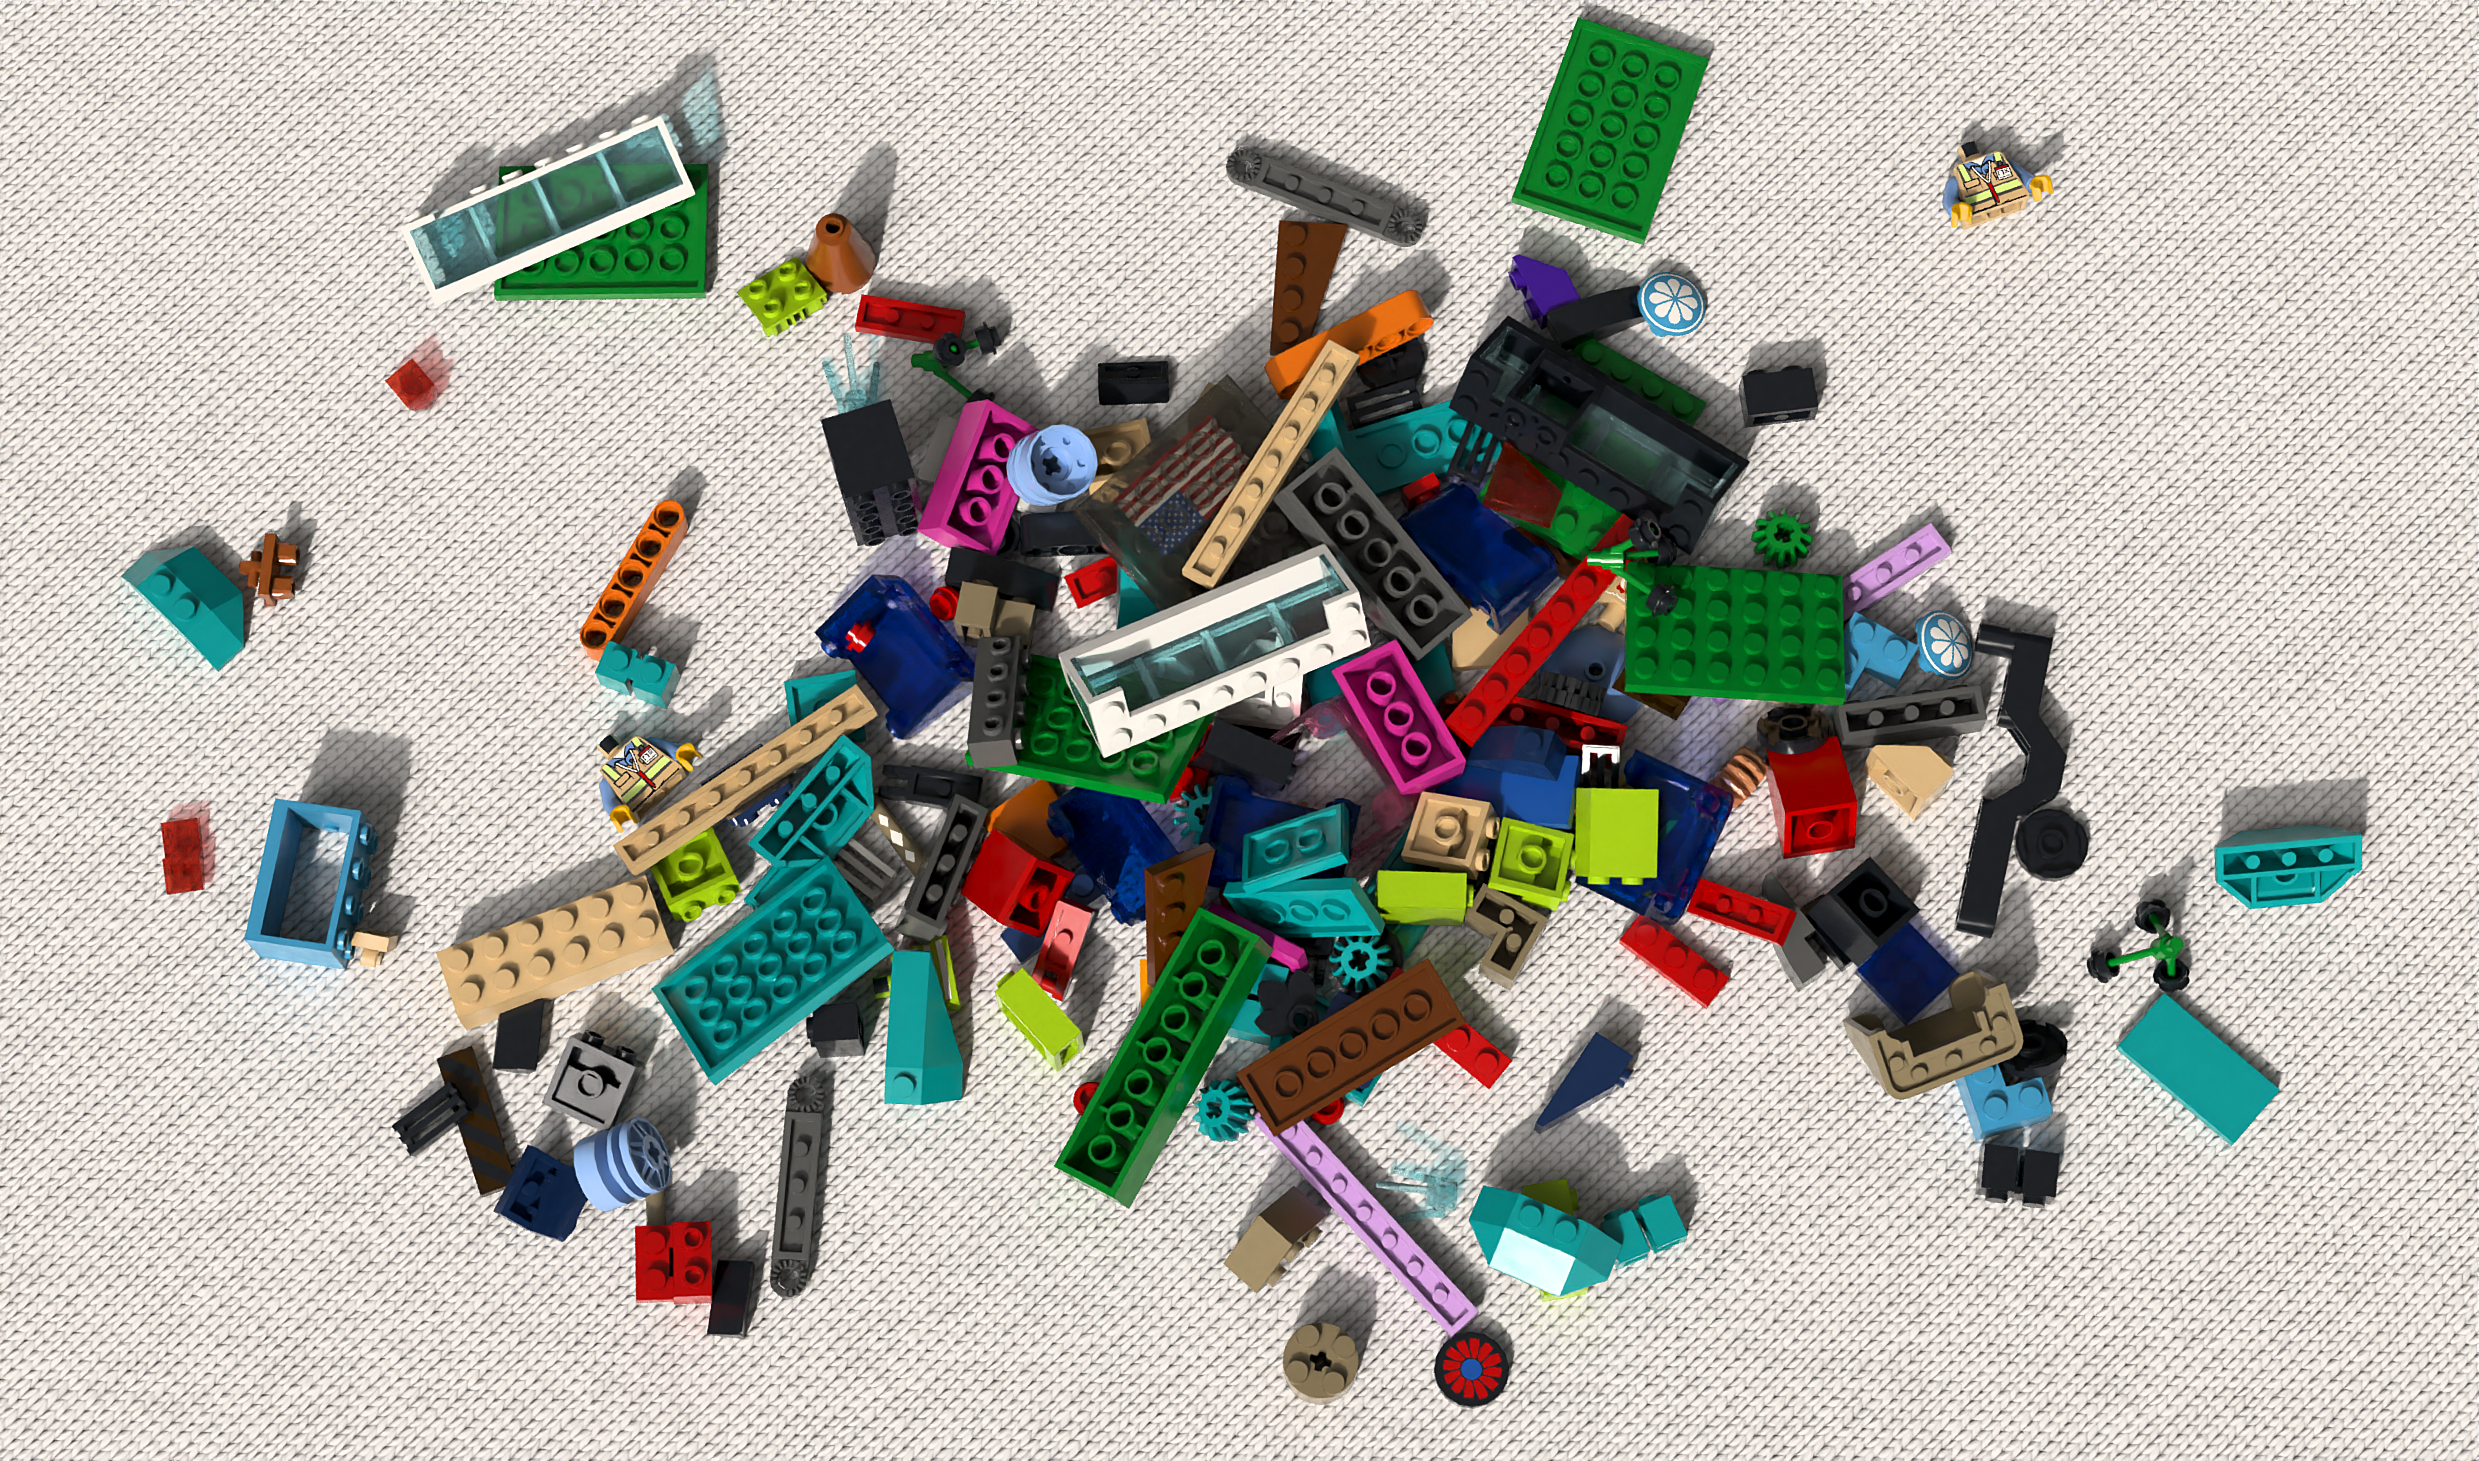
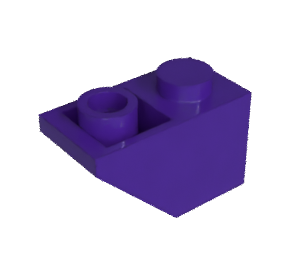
(1542, 286)

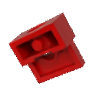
(690, 1263)

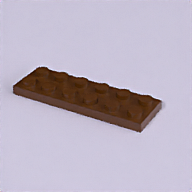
(1351, 1047)

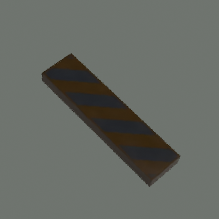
(480, 1130)

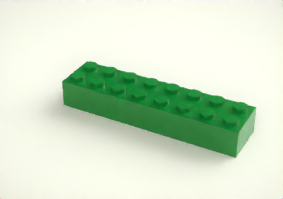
(1164, 1057)

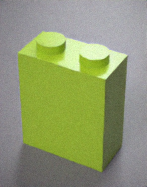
(1616, 834)
(1422, 897)

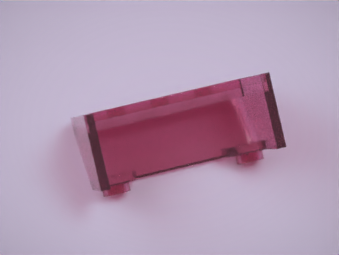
(1389, 806)

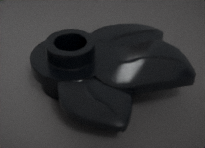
(1284, 1002)

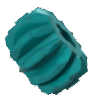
(1190, 818)
(1373, 964)
(1224, 1110)

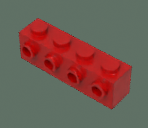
(1570, 725)

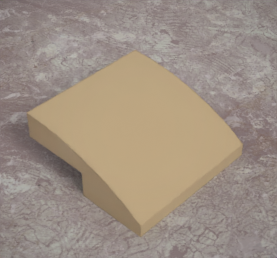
(1479, 646)

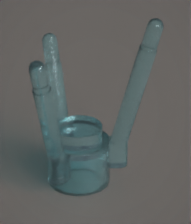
(854, 398)
(1438, 1194)

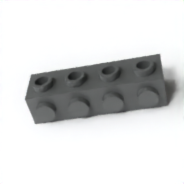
(999, 701)
(1909, 717)
(941, 869)

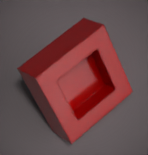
(1420, 491)

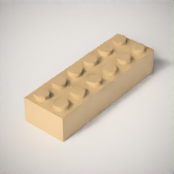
(555, 952)

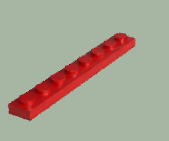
(1536, 642)

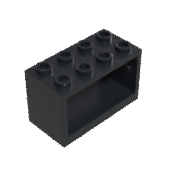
(873, 473)

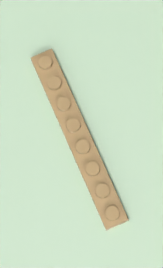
(1271, 465)
(744, 780)

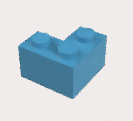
(1874, 651)
(2001, 1109)

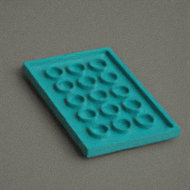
(772, 970)

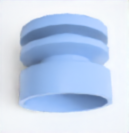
(1068, 458)
(622, 1164)

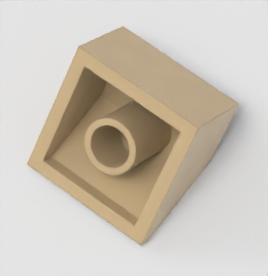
(1909, 775)

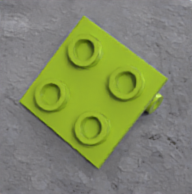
(782, 295)

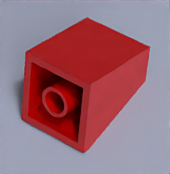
(1812, 800)
(1015, 883)

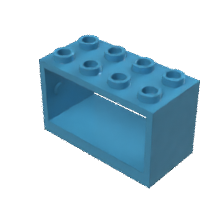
(276, 878)

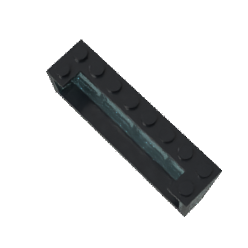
(1624, 451)

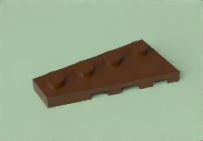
(1302, 277)
(1172, 897)

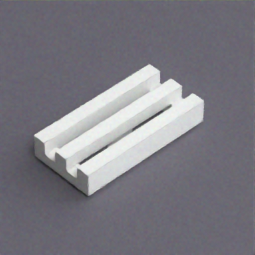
(874, 861)

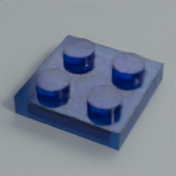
(1907, 974)

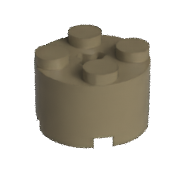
(1309, 1344)

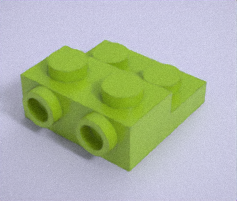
(1533, 863)
(696, 877)

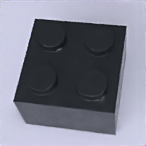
(1863, 911)

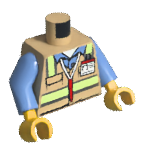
(1989, 187)
(640, 775)

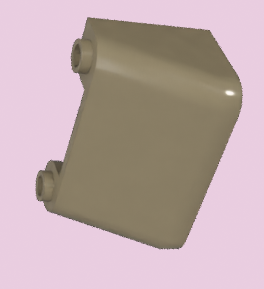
(1944, 1046)

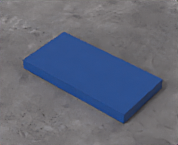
(1521, 796)

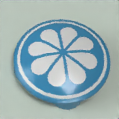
(1671, 304)
(1943, 645)

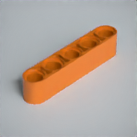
(1364, 334)
(635, 563)

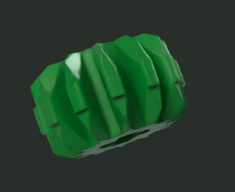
(1784, 526)

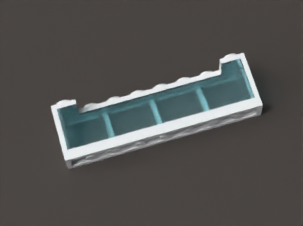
(547, 209)
(1215, 649)

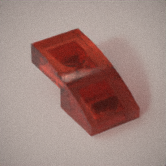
(183, 856)

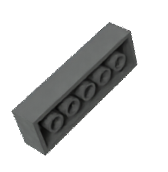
(1391, 573)

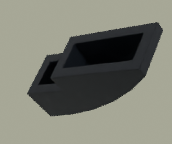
(1594, 317)
(1009, 576)

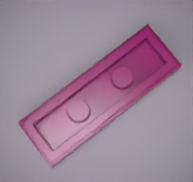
(1284, 953)

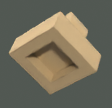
(373, 944)

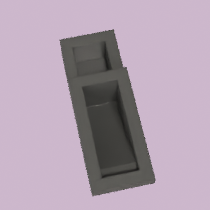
(1796, 955)

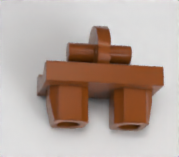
(271, 583)

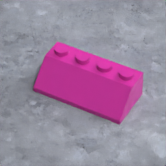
(972, 490)
(1400, 719)

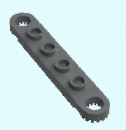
(1324, 198)
(797, 1187)

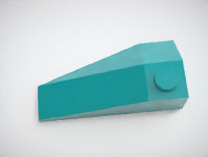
(921, 1043)

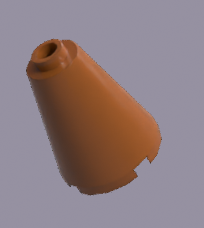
(840, 255)

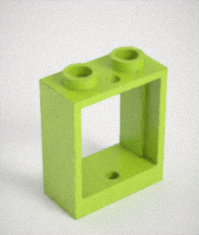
(1038, 1018)

